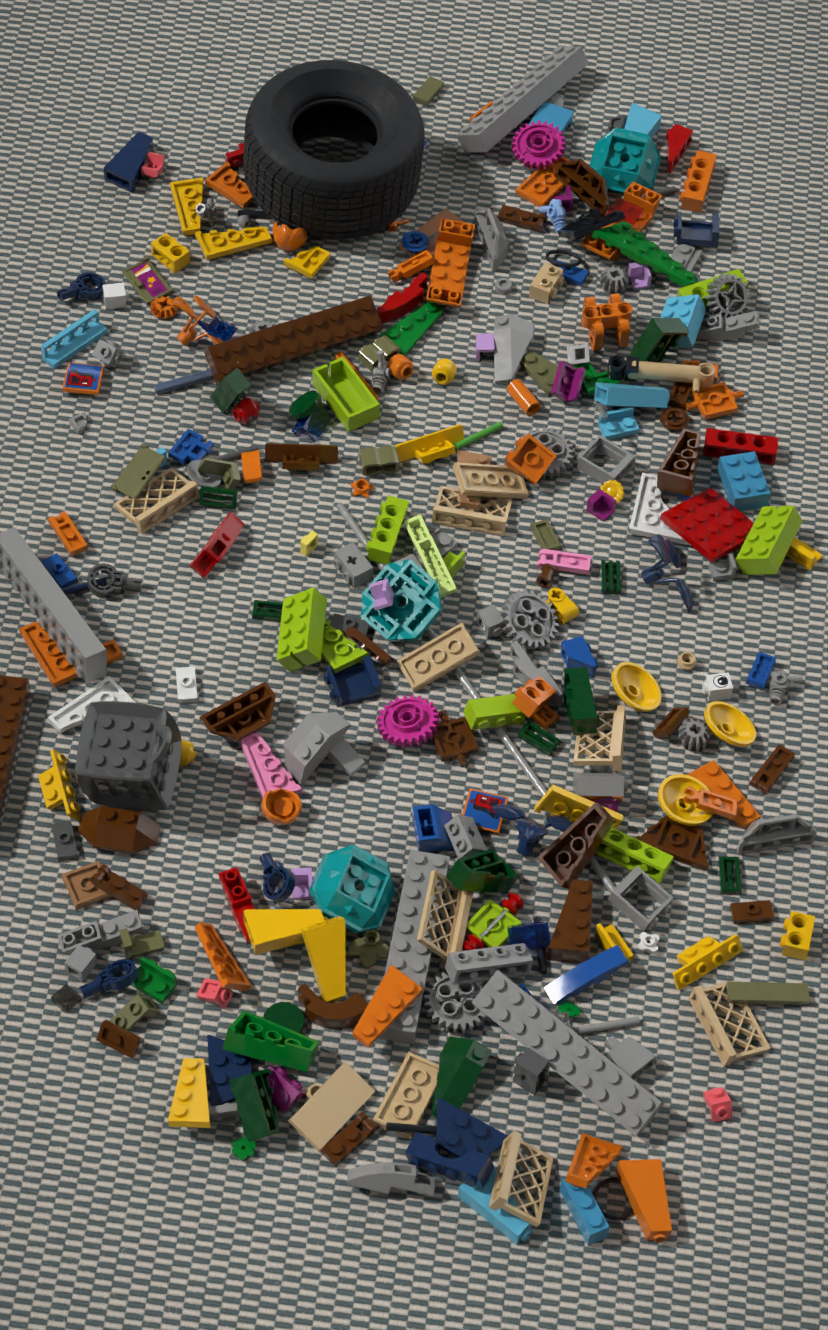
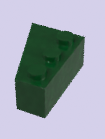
(658, 339)
(231, 391)
(579, 701)
(482, 873)
(255, 1105)

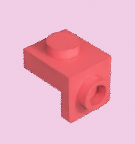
(154, 165)
(718, 1103)

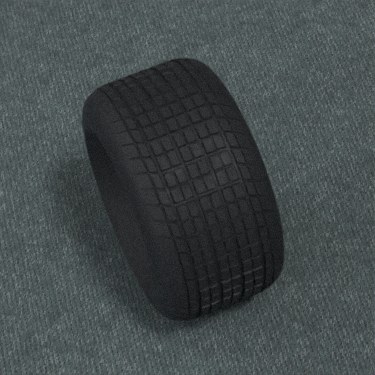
(343, 103)

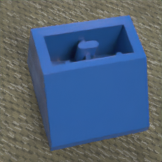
(430, 829)

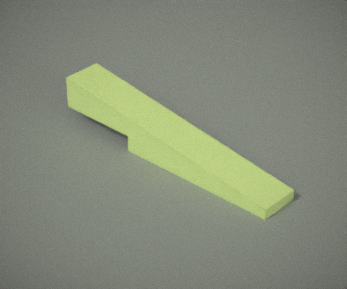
(429, 554)

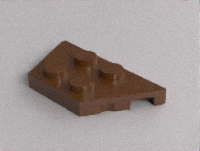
(678, 840)

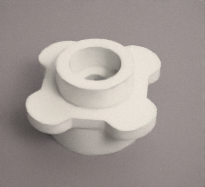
(648, 947)

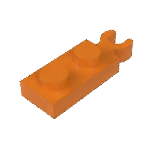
(411, 266)
(711, 802)

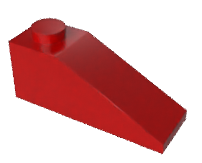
(677, 143)

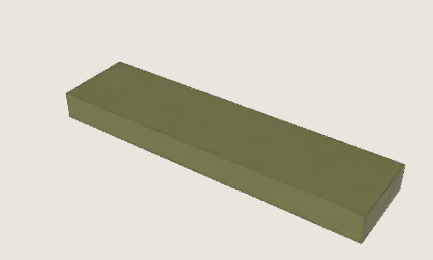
(768, 993)

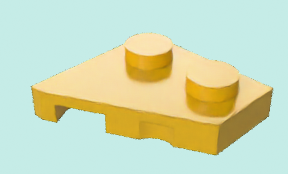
(308, 261)

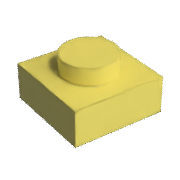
(309, 543)

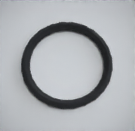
(563, 252)
(612, 1217)

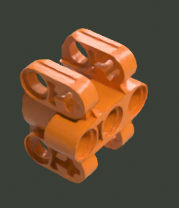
(605, 316)

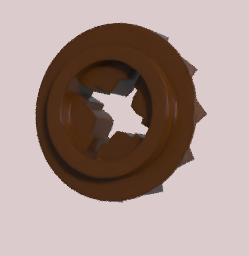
(679, 415)

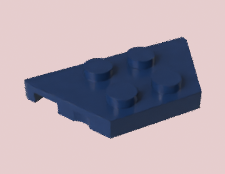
(223, 1068)
(462, 1132)

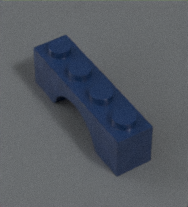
(472, 1168)

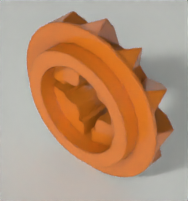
(167, 312)

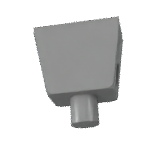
(630, 1056)

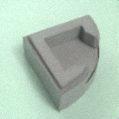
(79, 422)

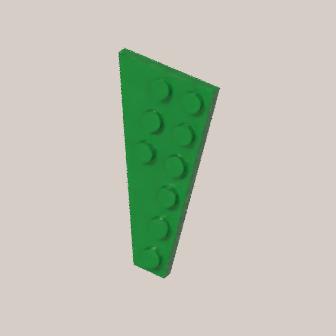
(640, 249)

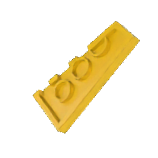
(186, 197)
(224, 243)
(191, 1096)

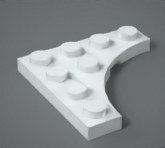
(647, 512)
(75, 711)

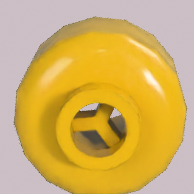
(444, 371)
(187, 753)

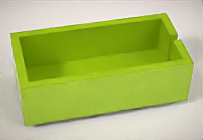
(346, 394)
(769, 540)
(301, 629)

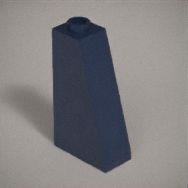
(126, 165)

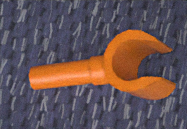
(393, 226)

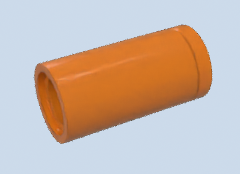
(523, 397)

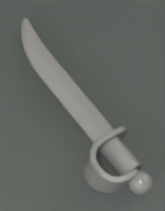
(602, 409)

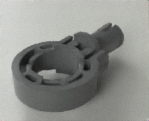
(117, 584)

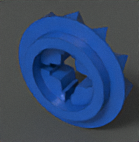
(418, 237)

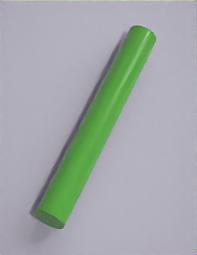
(489, 430)

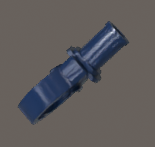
(79, 290)
(274, 873)
(107, 981)

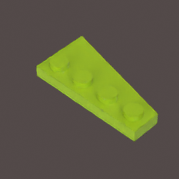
(338, 650)

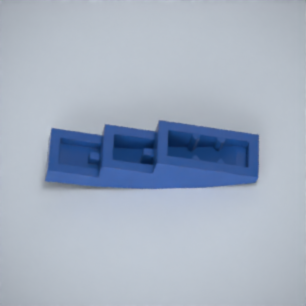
(585, 974)

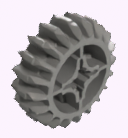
(733, 285)

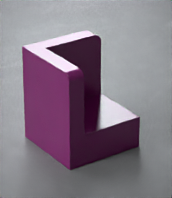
(566, 200)
(601, 505)

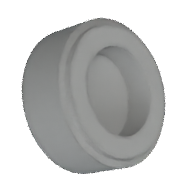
(503, 286)

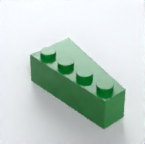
(270, 1042)

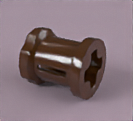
(546, 576)

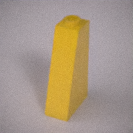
(278, 927)
(327, 956)

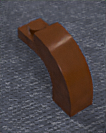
(331, 1015)

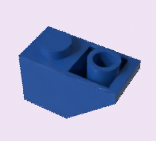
(578, 654)

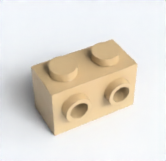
(546, 283)

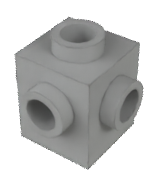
(108, 353)

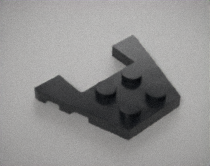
(589, 224)

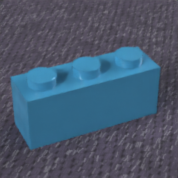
(585, 1212)

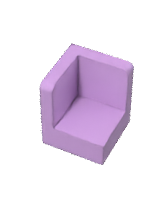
(639, 276)
(484, 343)
(382, 594)
(303, 880)

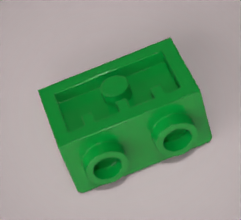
(154, 980)

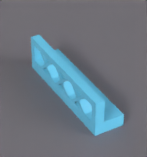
(74, 341)

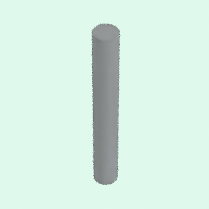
(609, 1025)

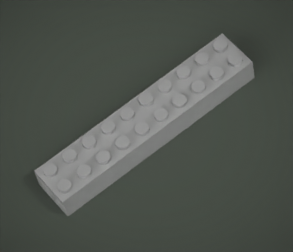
(522, 99)
(52, 607)
(405, 951)
(568, 1053)

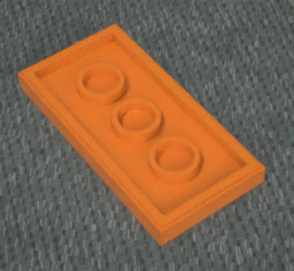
(541, 185)

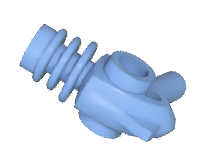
(555, 213)

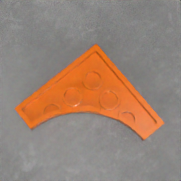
(52, 660)

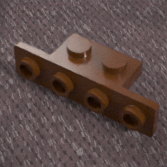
(301, 456)

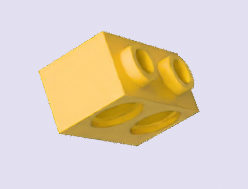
(170, 253)
(801, 935)

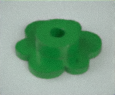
(573, 1010)
(239, 1144)

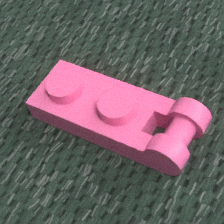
(565, 561)

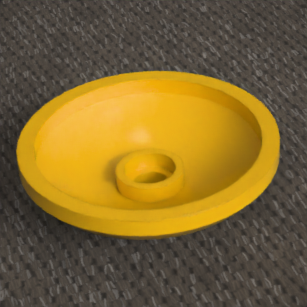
(636, 687)
(729, 724)
(671, 800)

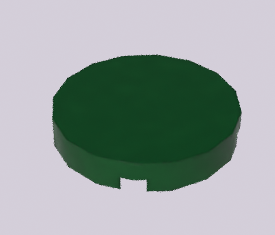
(305, 405)
(286, 1015)

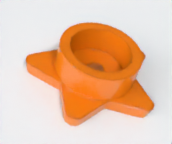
(361, 483)

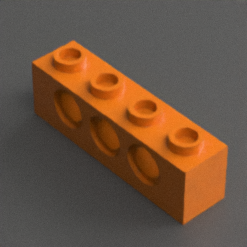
(698, 181)

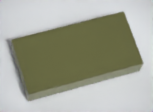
(428, 90)
(545, 535)

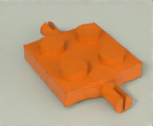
(715, 401)

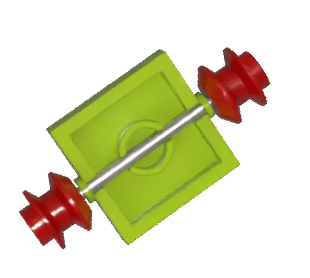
(491, 923)

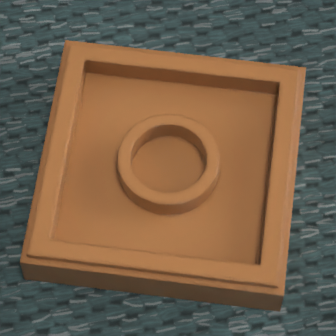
(80, 887)

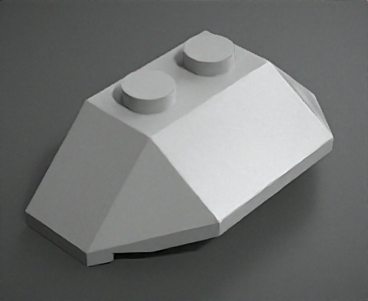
(492, 237)
(312, 743)
(776, 833)

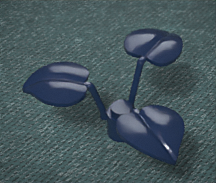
(668, 554)
(528, 831)

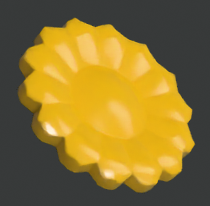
(613, 489)

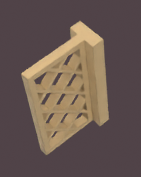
(163, 506)
(470, 518)
(614, 738)
(455, 922)
(715, 1031)
(507, 1172)

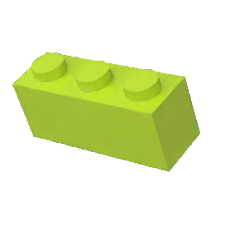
(492, 712)

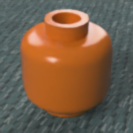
(400, 367)

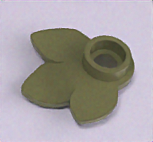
(369, 951)

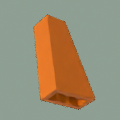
(647, 1195)

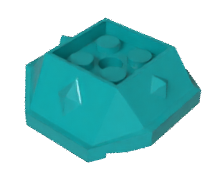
(629, 145)
(421, 606)
(337, 895)

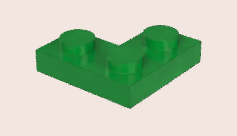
(592, 377)

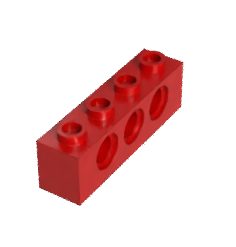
(725, 443)

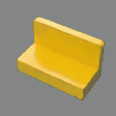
(803, 554)
(609, 937)

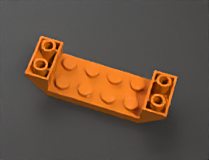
(636, 195)
(450, 263)

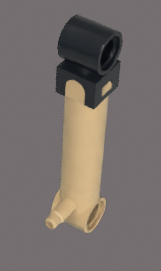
(634, 369)

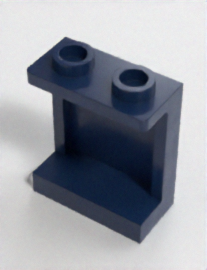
(696, 232)
(353, 683)

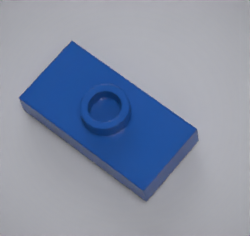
(574, 274)
(59, 571)
(761, 670)

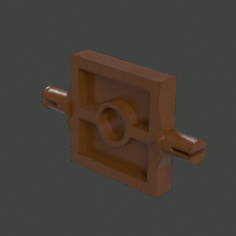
(454, 739)

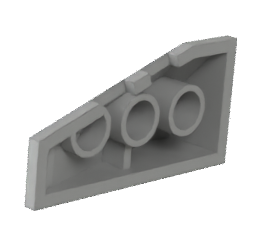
(510, 345)

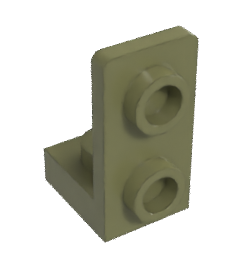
(227, 469)
(140, 944)
(134, 1011)

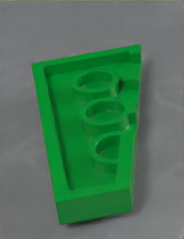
(413, 327)

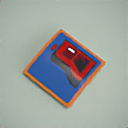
(83, 378)
(478, 807)

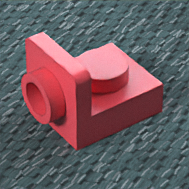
(213, 992)

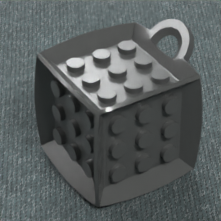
(128, 755)

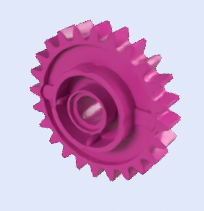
(551, 144)
(408, 721)

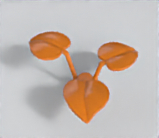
(189, 333)

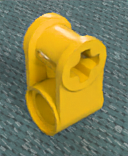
(565, 608)

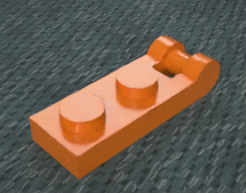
(68, 533)

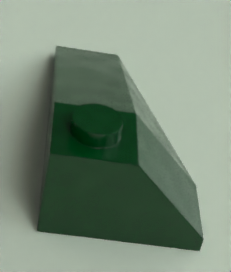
(458, 1070)

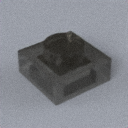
(65, 998)

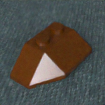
(584, 183)
(242, 714)
(118, 829)

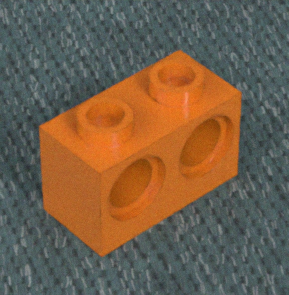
(533, 696)

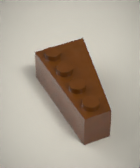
(680, 464)
(575, 847)
(573, 927)

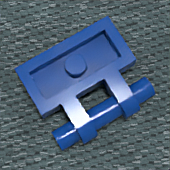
(186, 446)

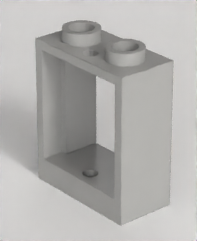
(602, 445)
(599, 784)
(651, 887)

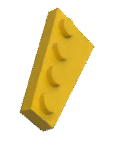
(568, 804)

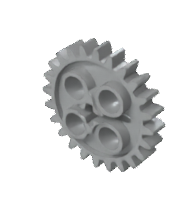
(558, 445)
(529, 619)
(461, 1017)

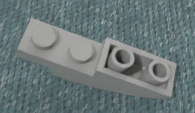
(728, 328)
(527, 669)
(345, 757)
(100, 935)
(383, 1176)

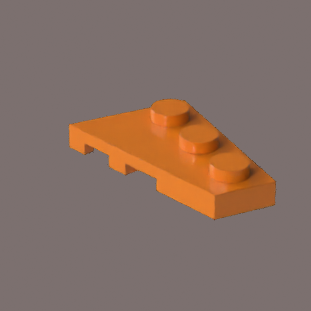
(228, 184)

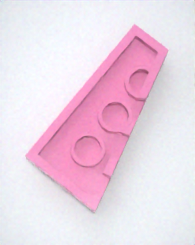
(265, 767)

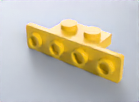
(431, 446)
(57, 786)
(703, 958)

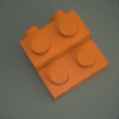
(529, 458)

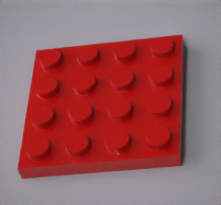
(709, 524)

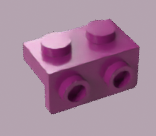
(567, 382)
(285, 1090)

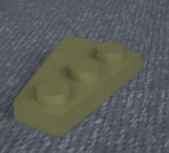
(540, 370)

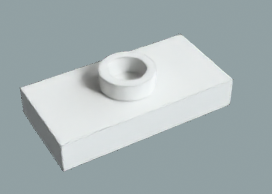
(186, 684)

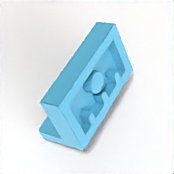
(618, 423)

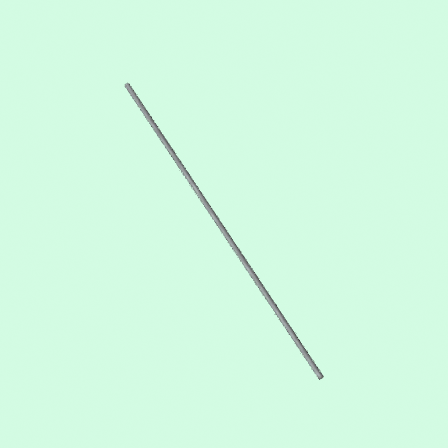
(474, 695)

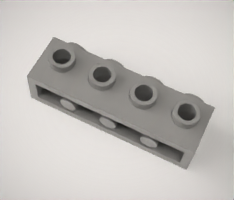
(483, 963)

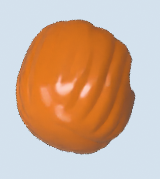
(287, 238)
(281, 806)

